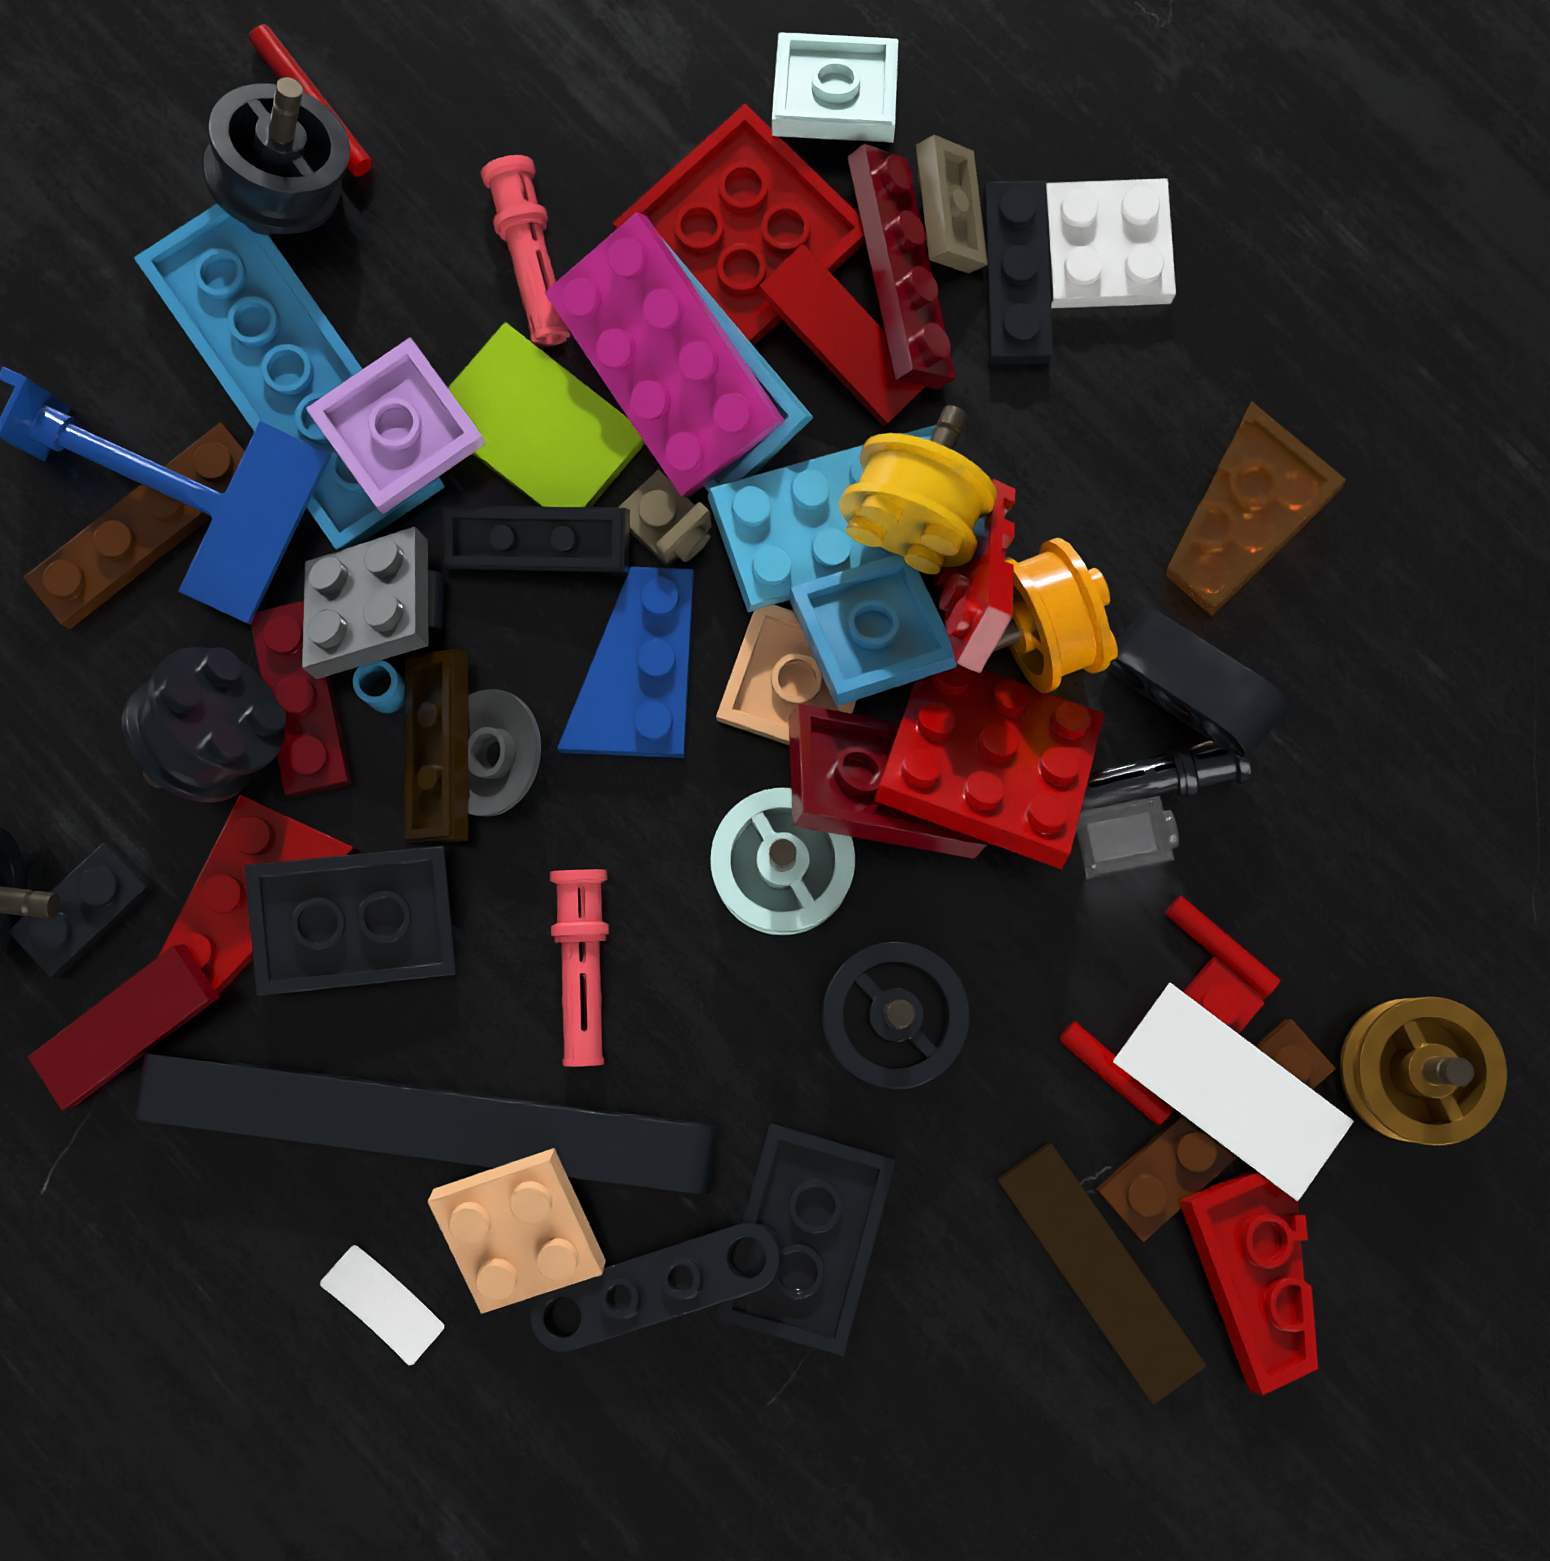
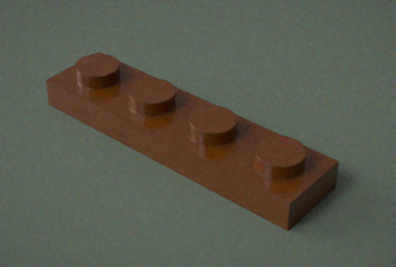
(131, 534)
(1185, 1157)

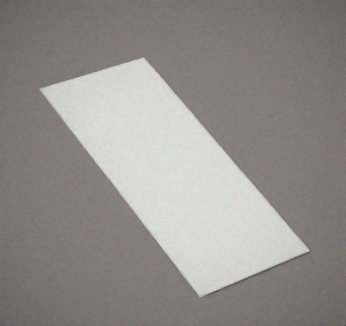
(1233, 1091)

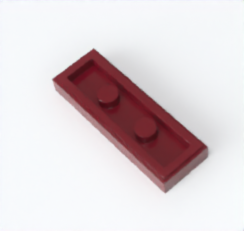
(123, 1026)

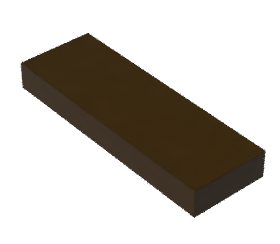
(436, 748)

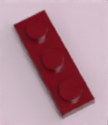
(313, 745)

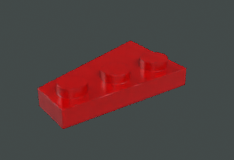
(1254, 1264)

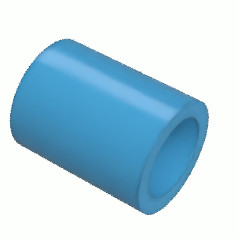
(368, 674)

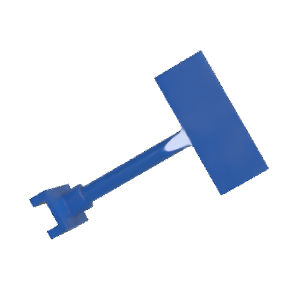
(248, 522)

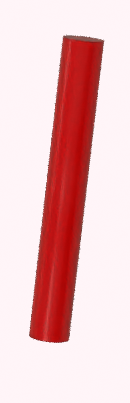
(285, 66)

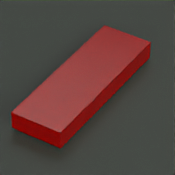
(837, 332)

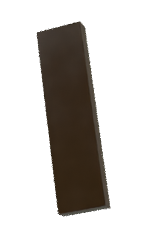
(1101, 1273)

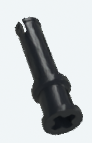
(1180, 770)

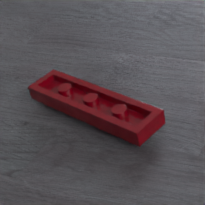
(901, 268)

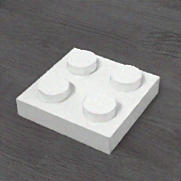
(1110, 243)

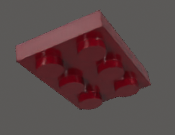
(836, 775)

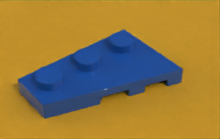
(640, 673)

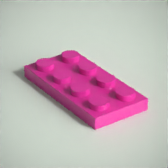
(664, 355)

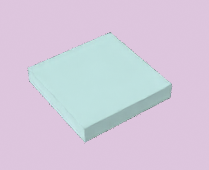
(835, 87)

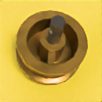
(1423, 1070)

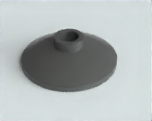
(502, 727)

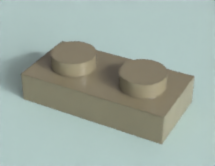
(951, 204)

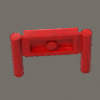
(1227, 987)

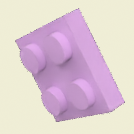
(396, 425)

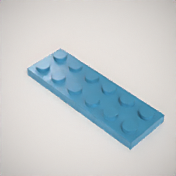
(267, 350)

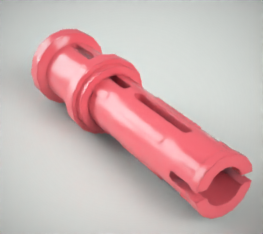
(522, 225)
(584, 1045)

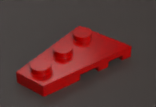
(979, 594)
(216, 912)

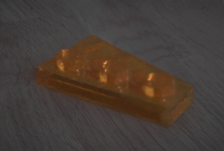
(1252, 508)

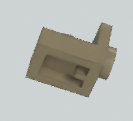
(667, 522)

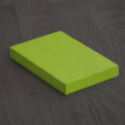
(543, 424)

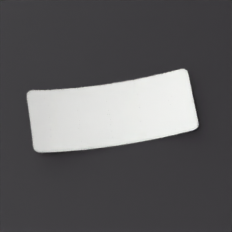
(383, 1304)

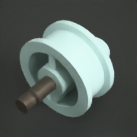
(778, 873)

